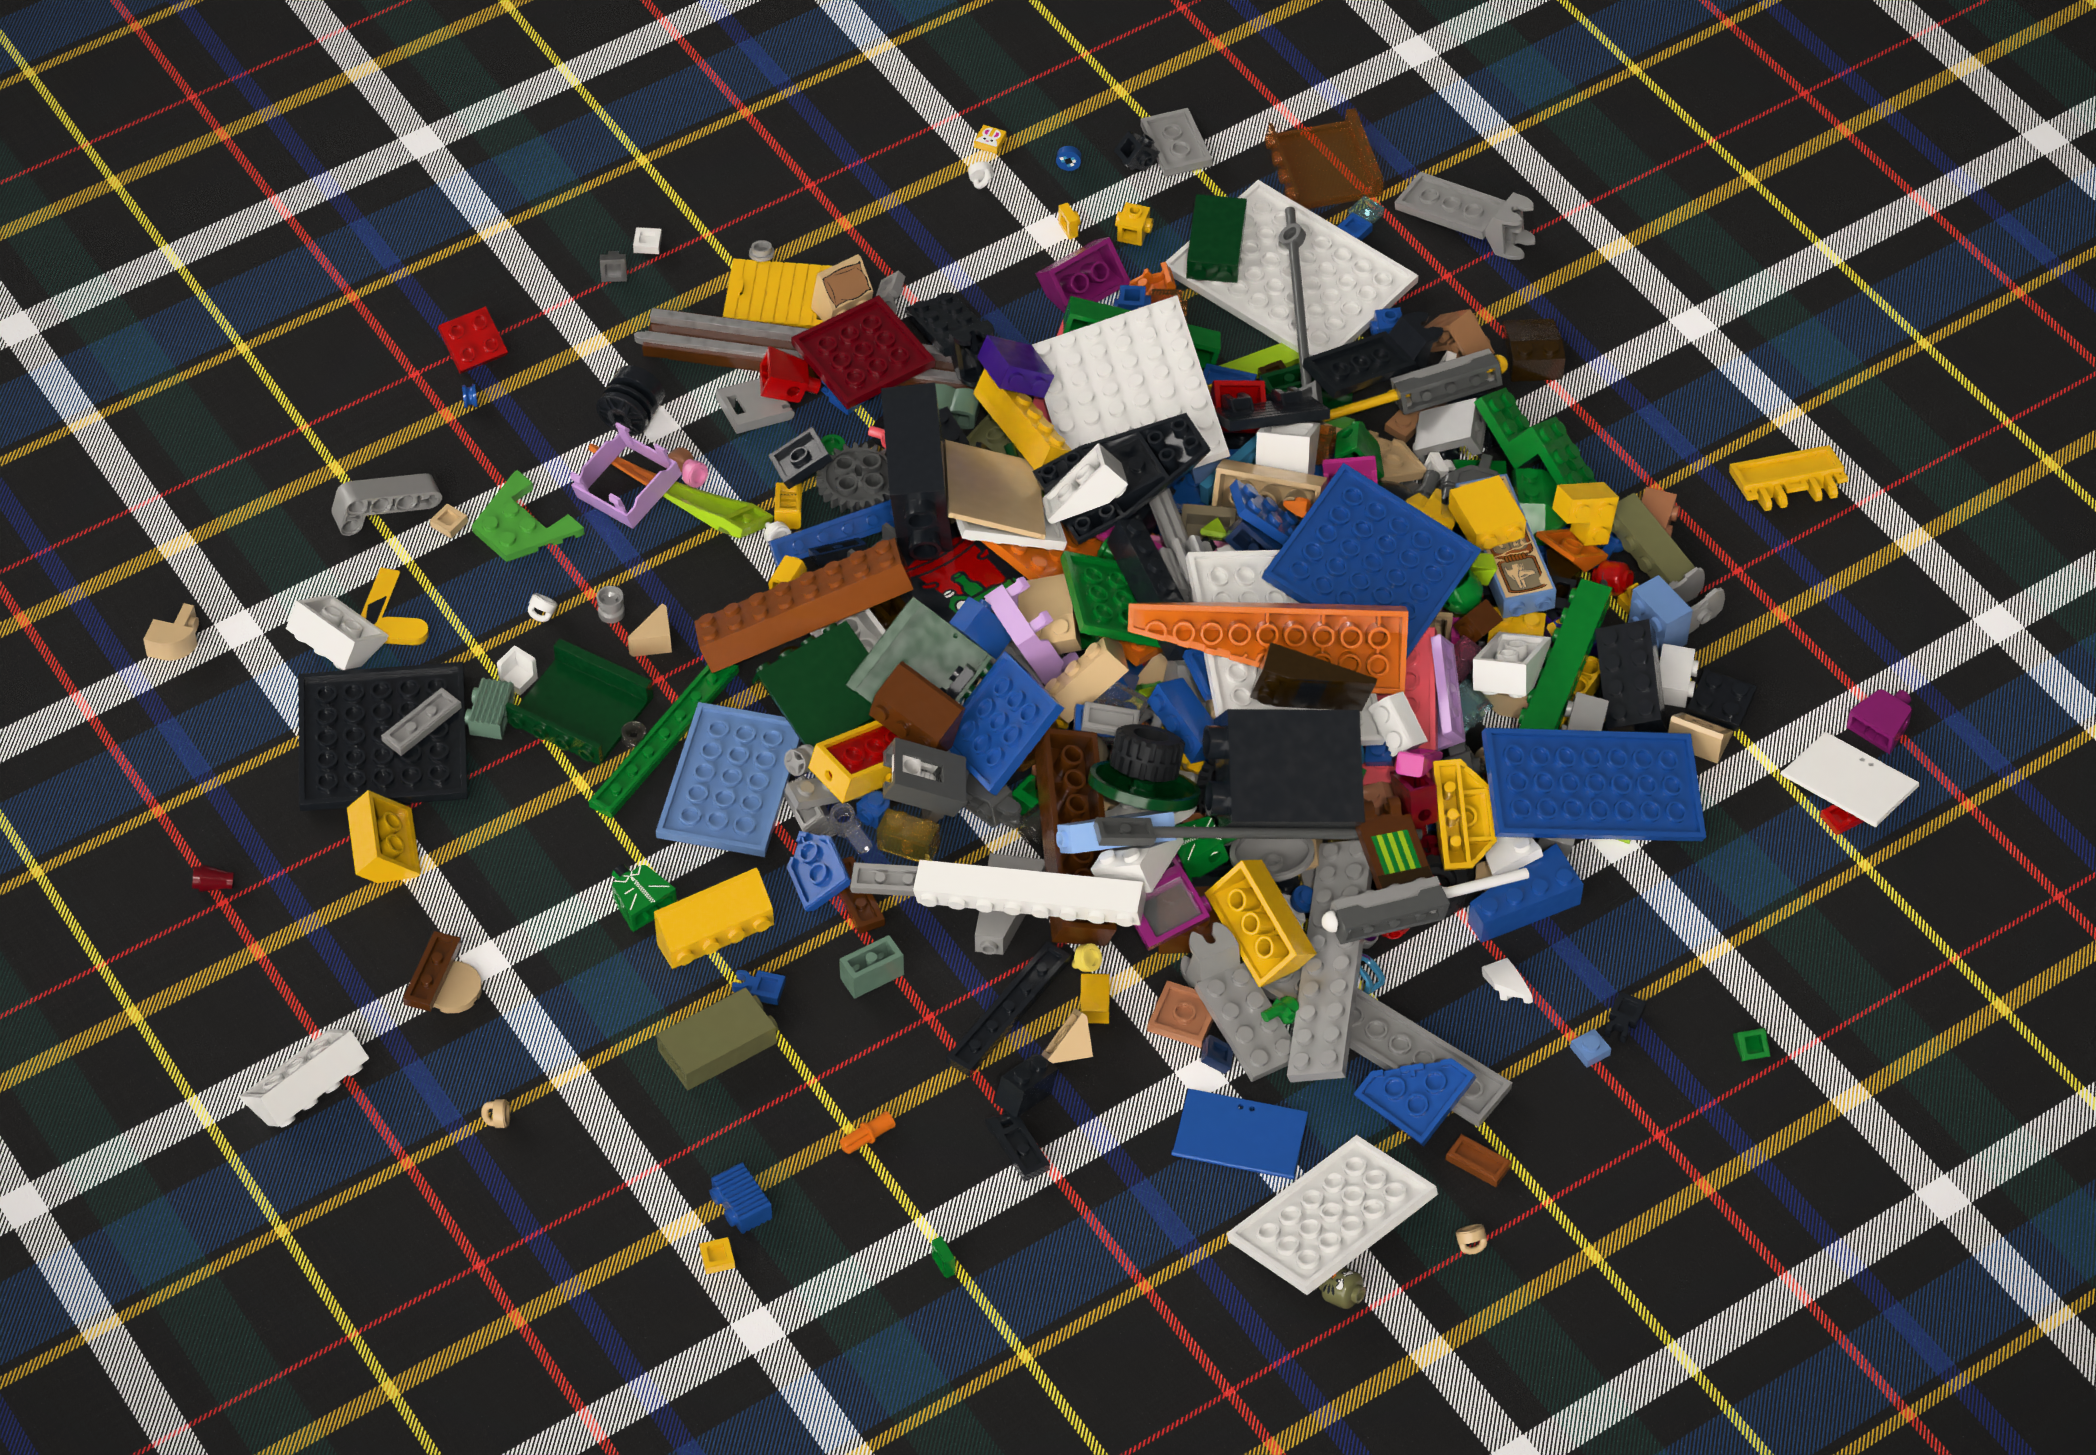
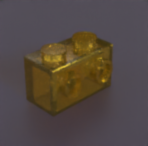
(908, 836)

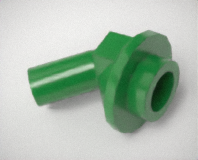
(1283, 1008)

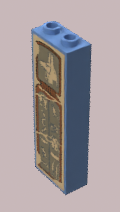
(1521, 576)

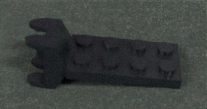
(953, 332)
(1375, 357)

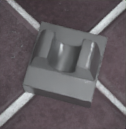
(613, 267)

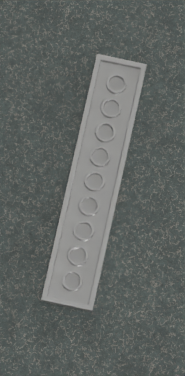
(1331, 976)
(1396, 1041)

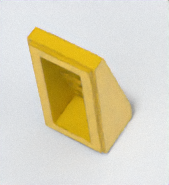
(788, 506)

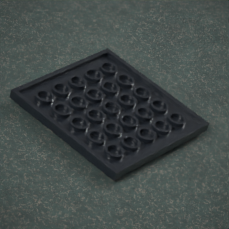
(343, 745)

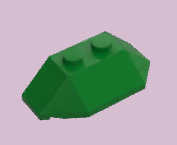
(1536, 495)

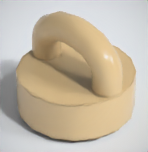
(501, 1113)
(1472, 1234)

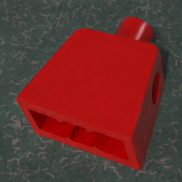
(785, 376)

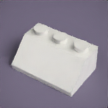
(335, 631)

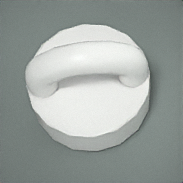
(980, 174)
(775, 530)
(542, 603)

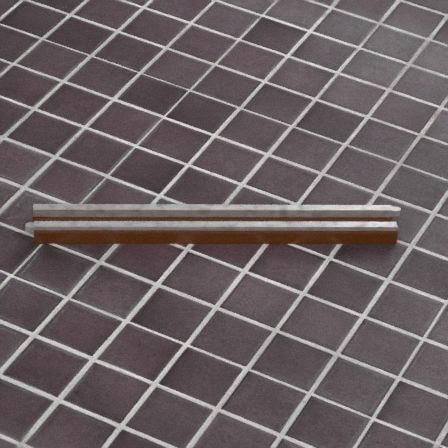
(745, 342)

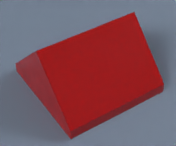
(1255, 389)

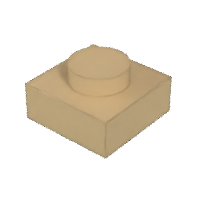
(449, 521)

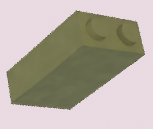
(717, 1038)

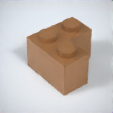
(1460, 334)

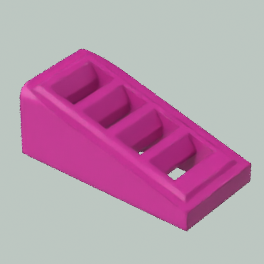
(1416, 761)

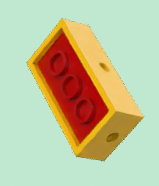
(853, 761)

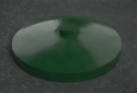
(1166, 796)

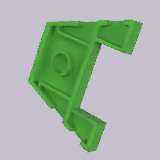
(514, 531)

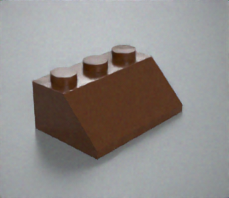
(917, 709)

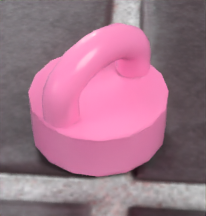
(694, 473)

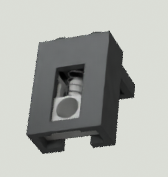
(926, 778)

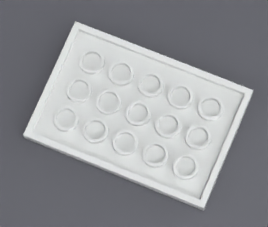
(1332, 1214)

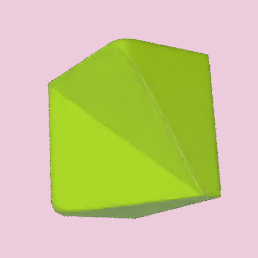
(1484, 568)

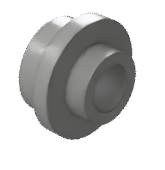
(761, 251)

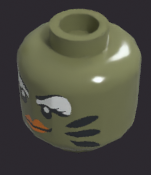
(1343, 1288)

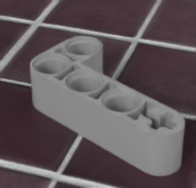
(380, 496)

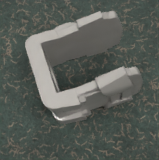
(1689, 589)

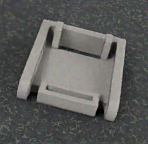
(758, 410)

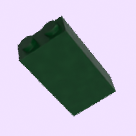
(1216, 238)

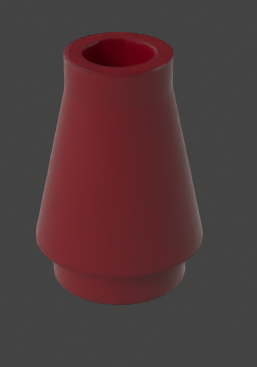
(209, 878)

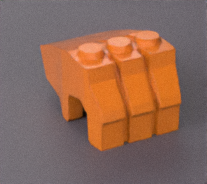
(1159, 280)

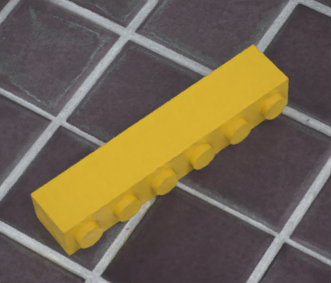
(1021, 422)

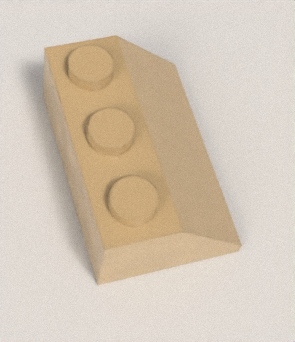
(1088, 676)

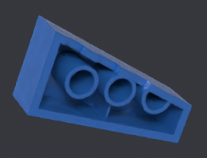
(1547, 891)

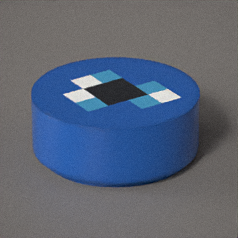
(1068, 158)

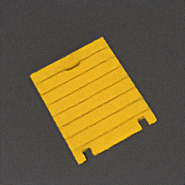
(772, 292)

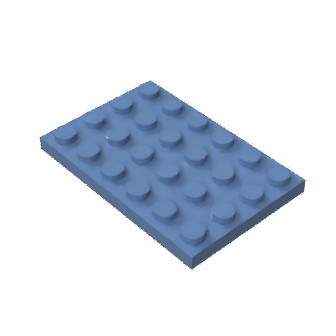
(729, 780)

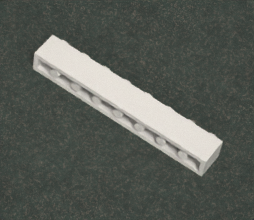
(1030, 893)

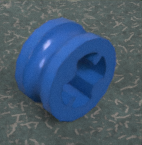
(469, 396)

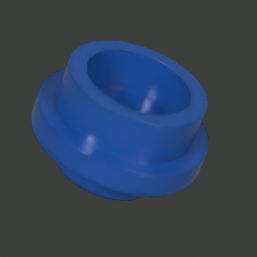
(1301, 899)

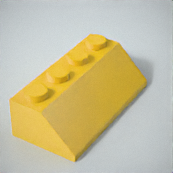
(713, 918)
(1260, 921)

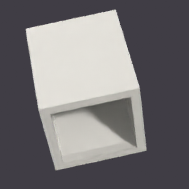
(1289, 447)

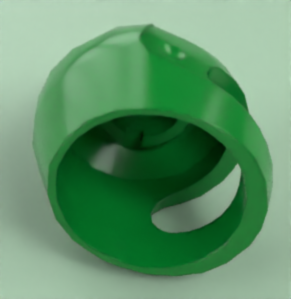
(1466, 595)

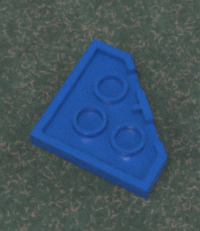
(1416, 1095)

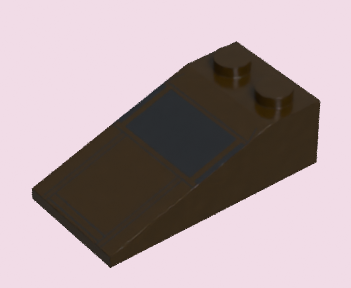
(1304, 681)

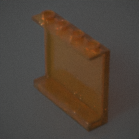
(1326, 162)

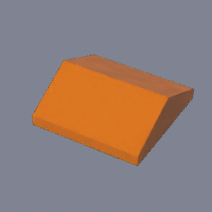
(1570, 547)

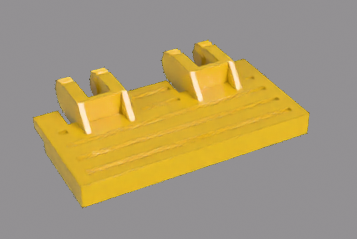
(1793, 471)

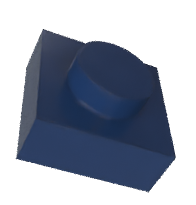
(1216, 1054)

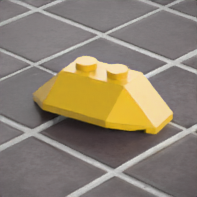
(1464, 815)

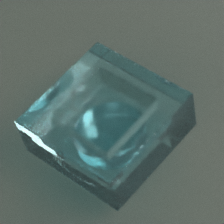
(1367, 209)

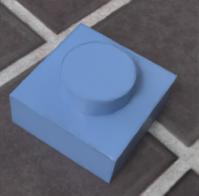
(1590, 1048)

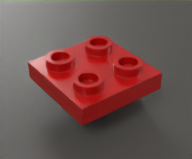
(472, 340)

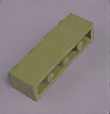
(1649, 541)

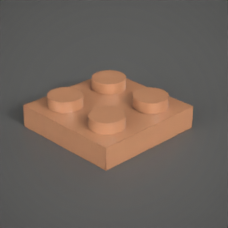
(1180, 1015)

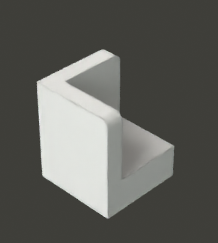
(518, 668)

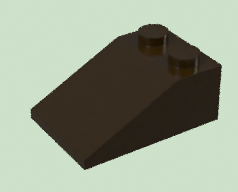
(1534, 350)

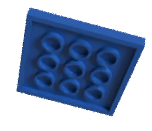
(1003, 722)

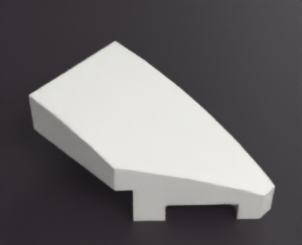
(1507, 980)

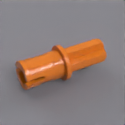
(867, 1132)

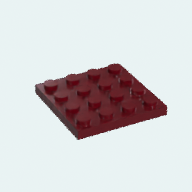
(863, 352)

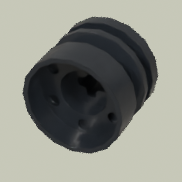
(630, 399)

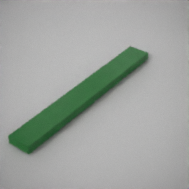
(659, 741)

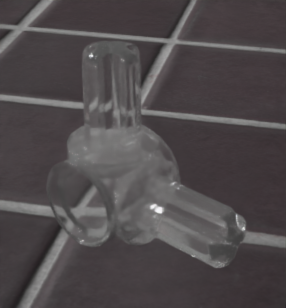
(849, 829)

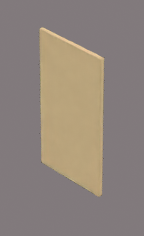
(993, 490)

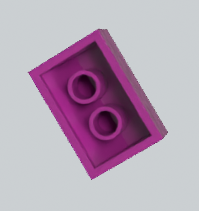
(1086, 274)

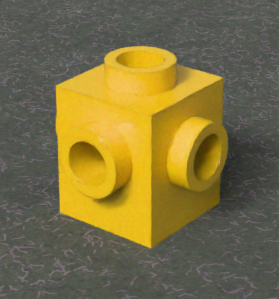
(1133, 224)

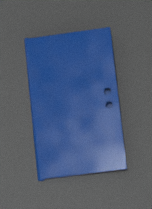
(1240, 1138)

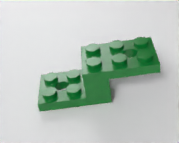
(1528, 444)

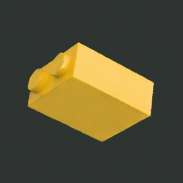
(1487, 513)

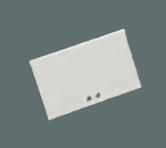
(1850, 779)

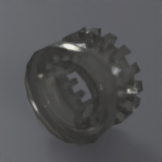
(631, 727)

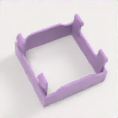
(648, 496)
(1037, 652)

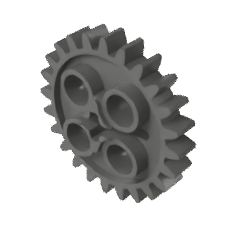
(855, 478)

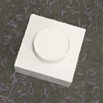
(647, 240)

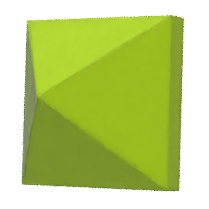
(1214, 530)

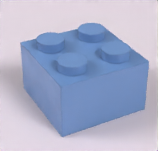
(1664, 609)

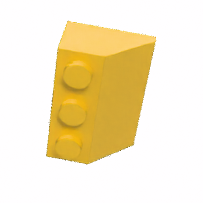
(383, 839)

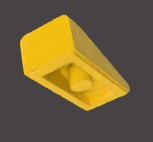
(1095, 997)

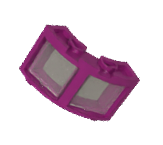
(1171, 907)

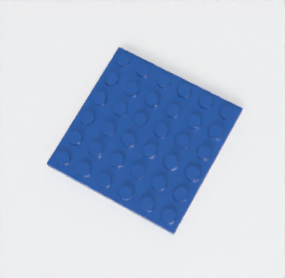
(1371, 550)

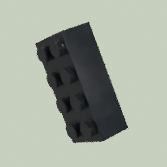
(1631, 677)

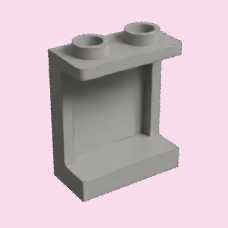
(1449, 428)

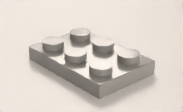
(1178, 142)

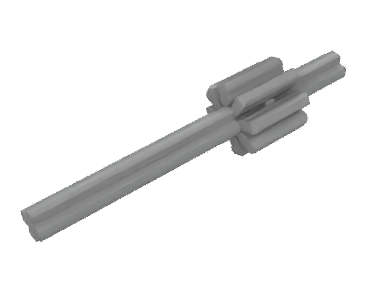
(1176, 541)

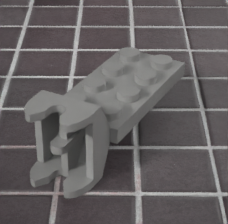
(1470, 212)
(1236, 1003)

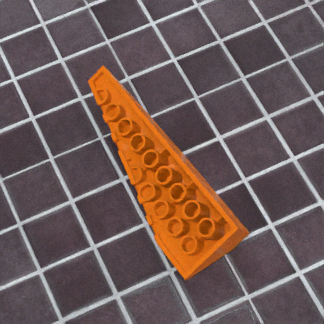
(1350, 636)

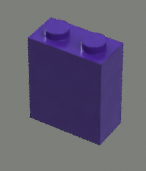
(1015, 366)

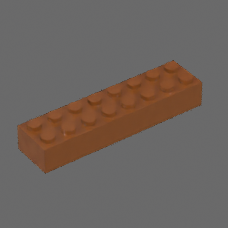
(803, 605)

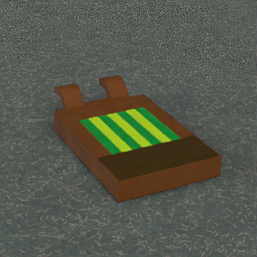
(1392, 845)

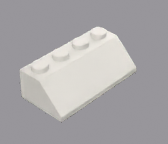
(305, 1077)

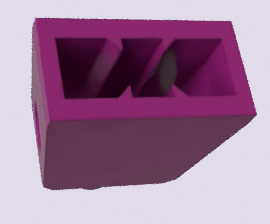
(1881, 718)

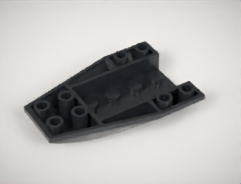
(1152, 462)

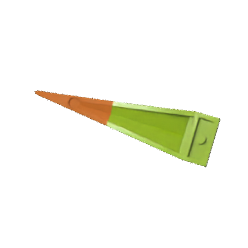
(721, 513)

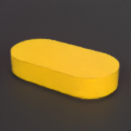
(404, 630)

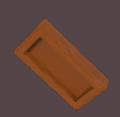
(1478, 1160)

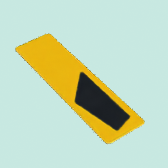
(380, 594)

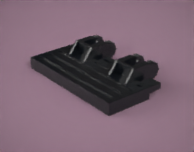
(1284, 409)

